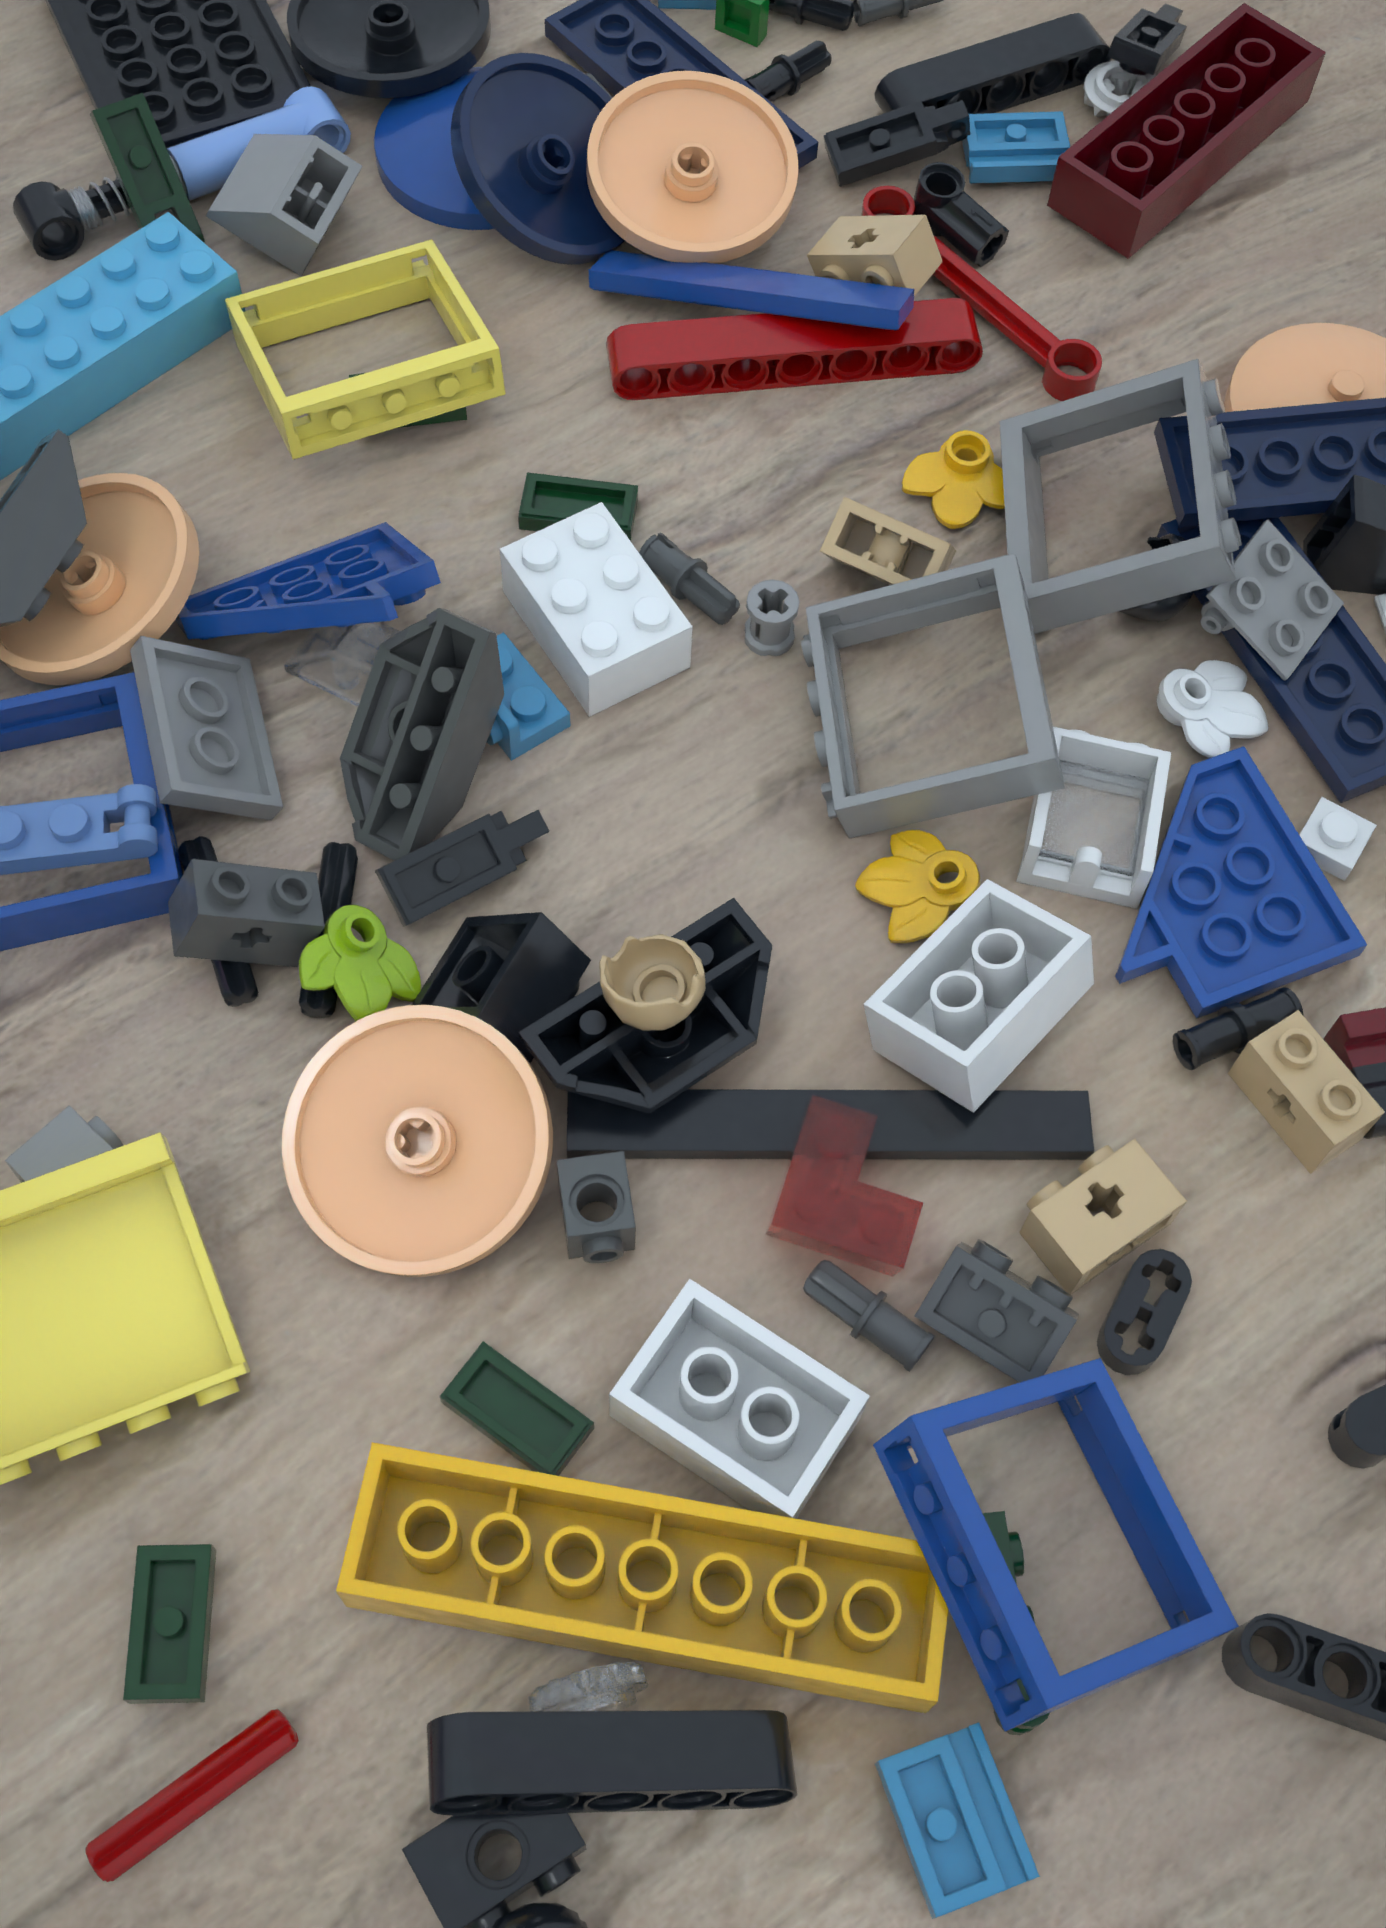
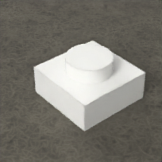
(1336, 837)

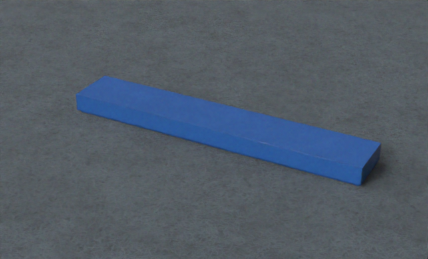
(753, 290)

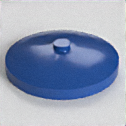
(418, 157)

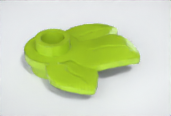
(359, 971)

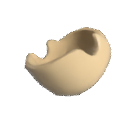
(652, 981)

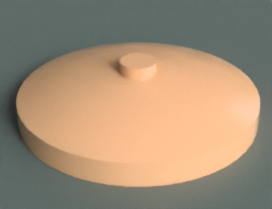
(691, 167)
(1309, 367)
(122, 585)
(417, 1141)

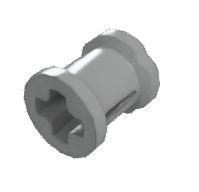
(766, 615)

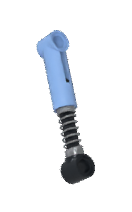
(59, 217)

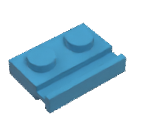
(1014, 146)
(956, 1820)

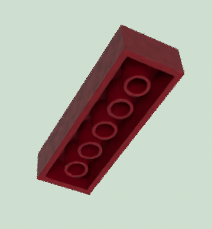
(1184, 130)

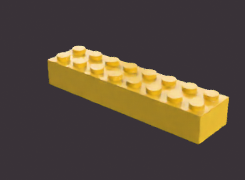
(646, 1577)

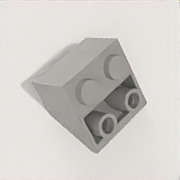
(285, 195)

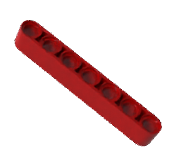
(787, 351)

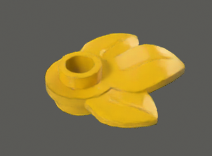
(957, 479)
(911, 885)

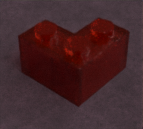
(825, 1203)

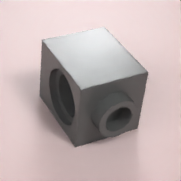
(596, 1180)

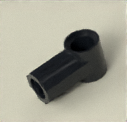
(956, 214)

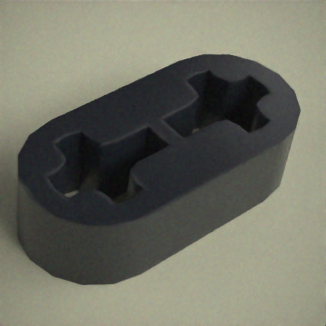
(1158, 1318)

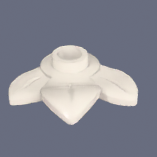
(1211, 706)

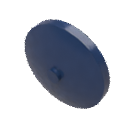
(524, 155)

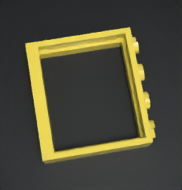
(383, 396)

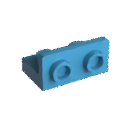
(529, 707)

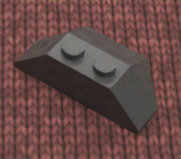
(39, 528)
(420, 731)

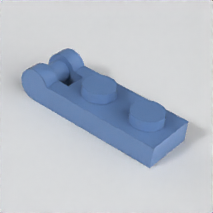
(78, 831)

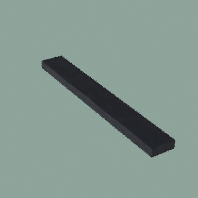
(768, 1121)

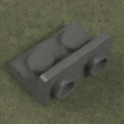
(997, 1312)

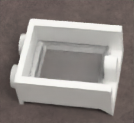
(1105, 823)

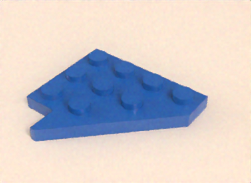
(325, 587)
(1235, 895)

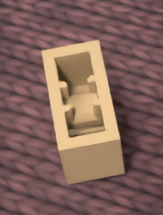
(878, 251)
(883, 545)
(1305, 1091)
(1082, 1246)

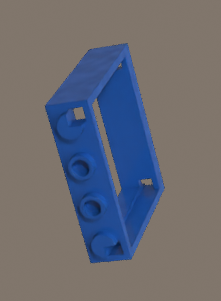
(72, 713)
(974, 1572)

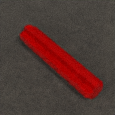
(191, 1795)

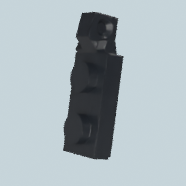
(1148, 40)
(894, 139)
(457, 864)

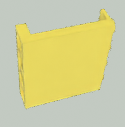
(105, 1305)

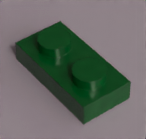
(170, 1624)

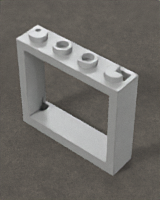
(1145, 575)
(906, 608)

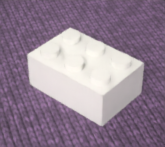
(596, 608)
(980, 994)
(736, 1404)

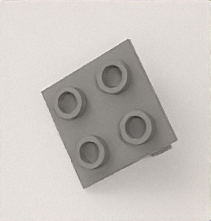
(1273, 602)

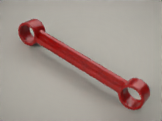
(1001, 310)

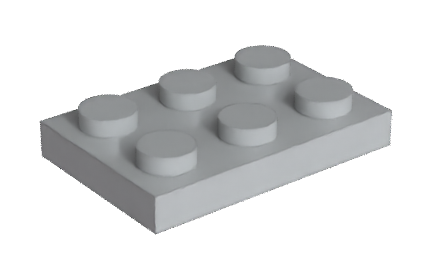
(205, 729)

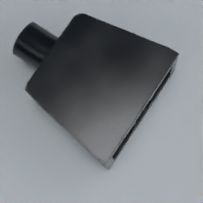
(1351, 539)

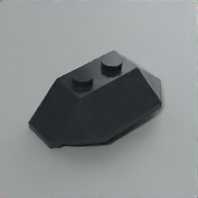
(600, 1057)

